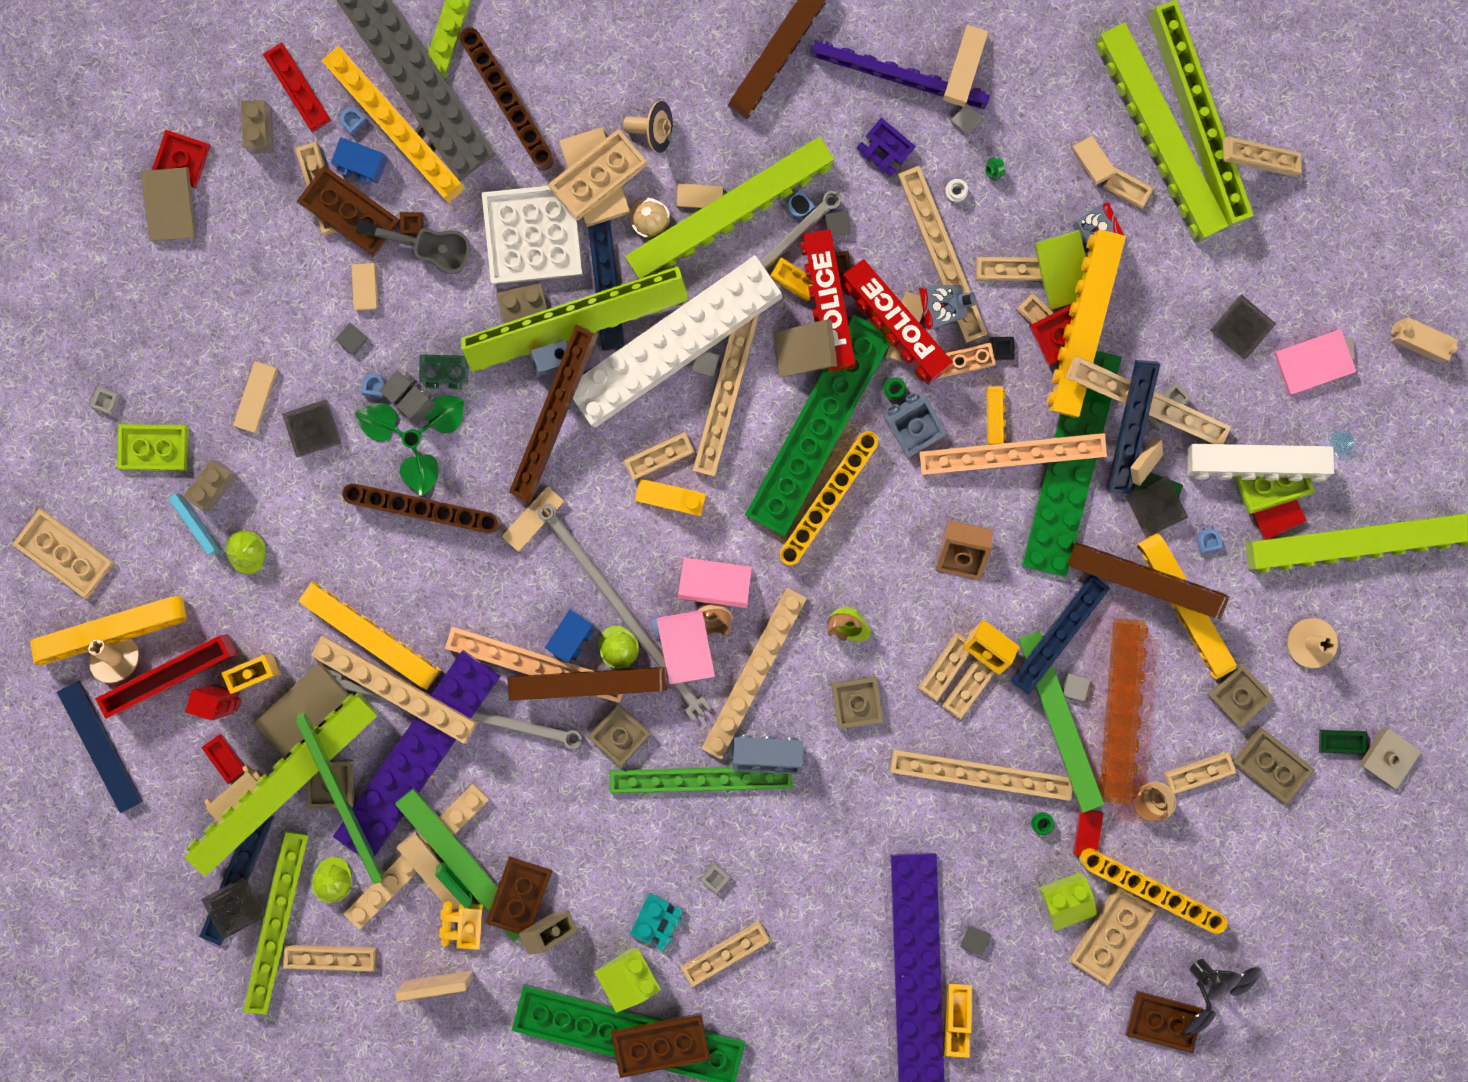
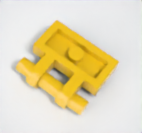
(469, 925)

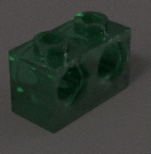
(444, 364)

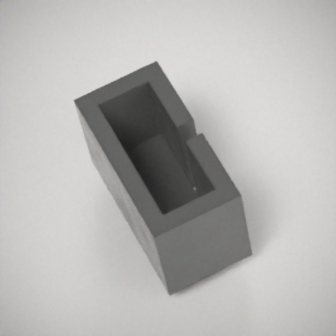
(410, 399)

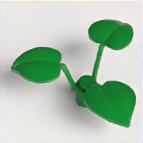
(419, 471)

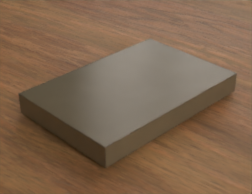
(168, 204)
(805, 348)
(1273, 765)

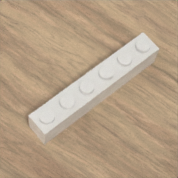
(1260, 461)

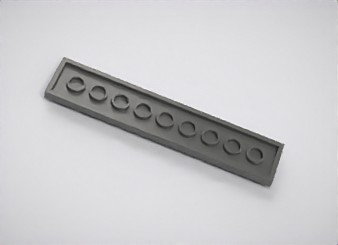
(420, 84)

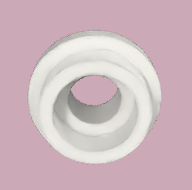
(961, 185)

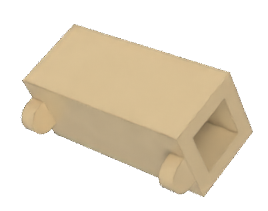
(1423, 340)
(233, 793)

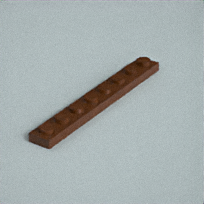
(553, 413)

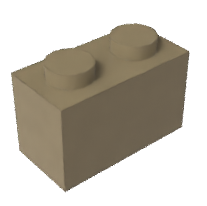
(257, 126)
(210, 485)
(548, 932)

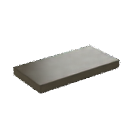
(315, 693)

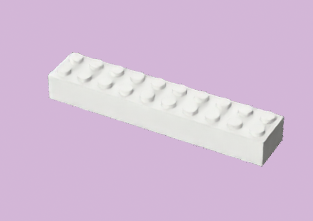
(675, 341)

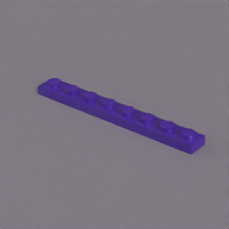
(890, 71)

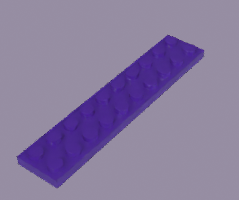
(417, 753)
(917, 967)

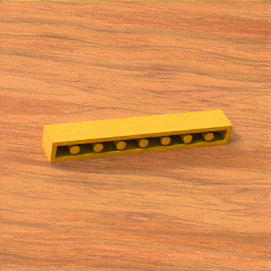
(393, 124)
(1087, 318)

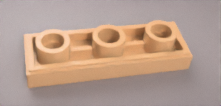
(974, 359)

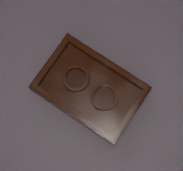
(518, 895)
(1162, 1021)

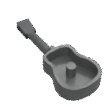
(444, 249)

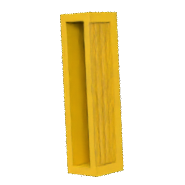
(995, 412)

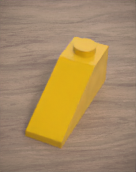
(670, 497)

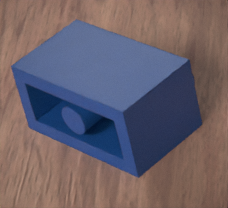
(359, 160)
(569, 636)

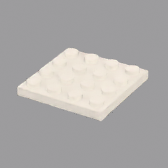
(530, 236)

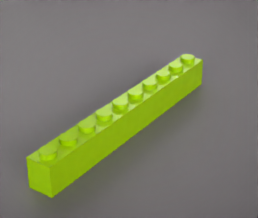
(1199, 111)
(1161, 132)
(731, 208)
(557, 323)
(1357, 541)
(279, 786)

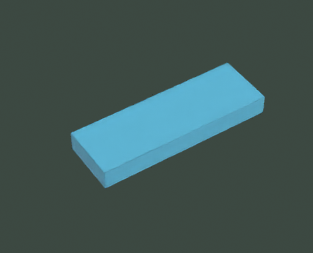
(194, 524)

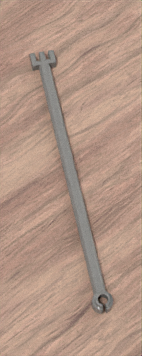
(801, 229)
(621, 608)
(483, 717)

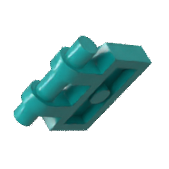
(649, 919)

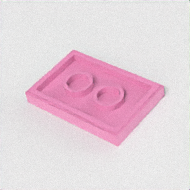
(1315, 362)
(714, 583)
(685, 647)

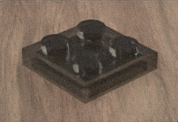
(1243, 327)
(311, 428)
(1156, 506)
(233, 907)

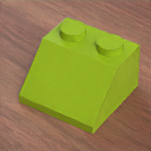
(1068, 901)
(627, 980)

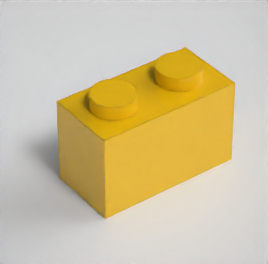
(991, 647)
(251, 673)

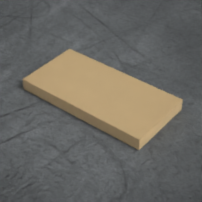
(574, 149)
(597, 174)
(63, 553)
(1112, 935)

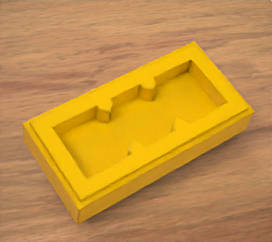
(791, 279)

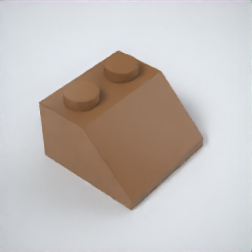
(964, 550)

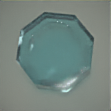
(1342, 441)

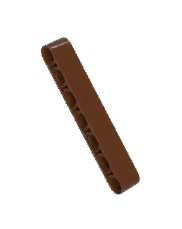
(774, 56)
(502, 89)
(411, 504)
(1148, 580)
(587, 683)

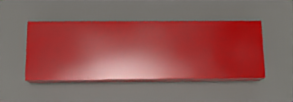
(297, 87)

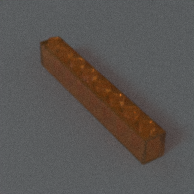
(1122, 710)

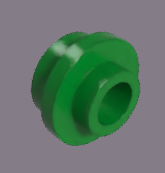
(995, 168)
(887, 389)
(1042, 830)

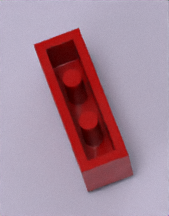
(212, 702)

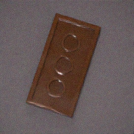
(343, 206)
(660, 1045)

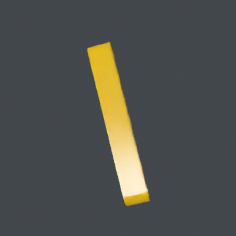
(831, 487)
(1200, 627)
(109, 630)
(368, 636)
(1160, 897)

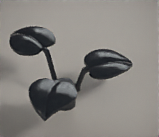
(1219, 983)

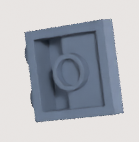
(914, 424)

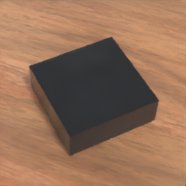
(1003, 348)

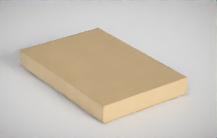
(434, 986)

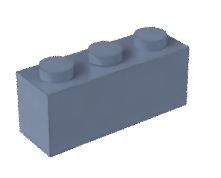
(768, 754)

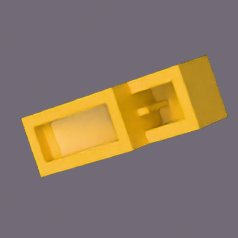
(958, 1021)

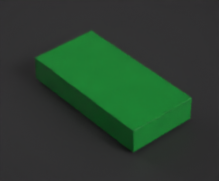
(453, 884)

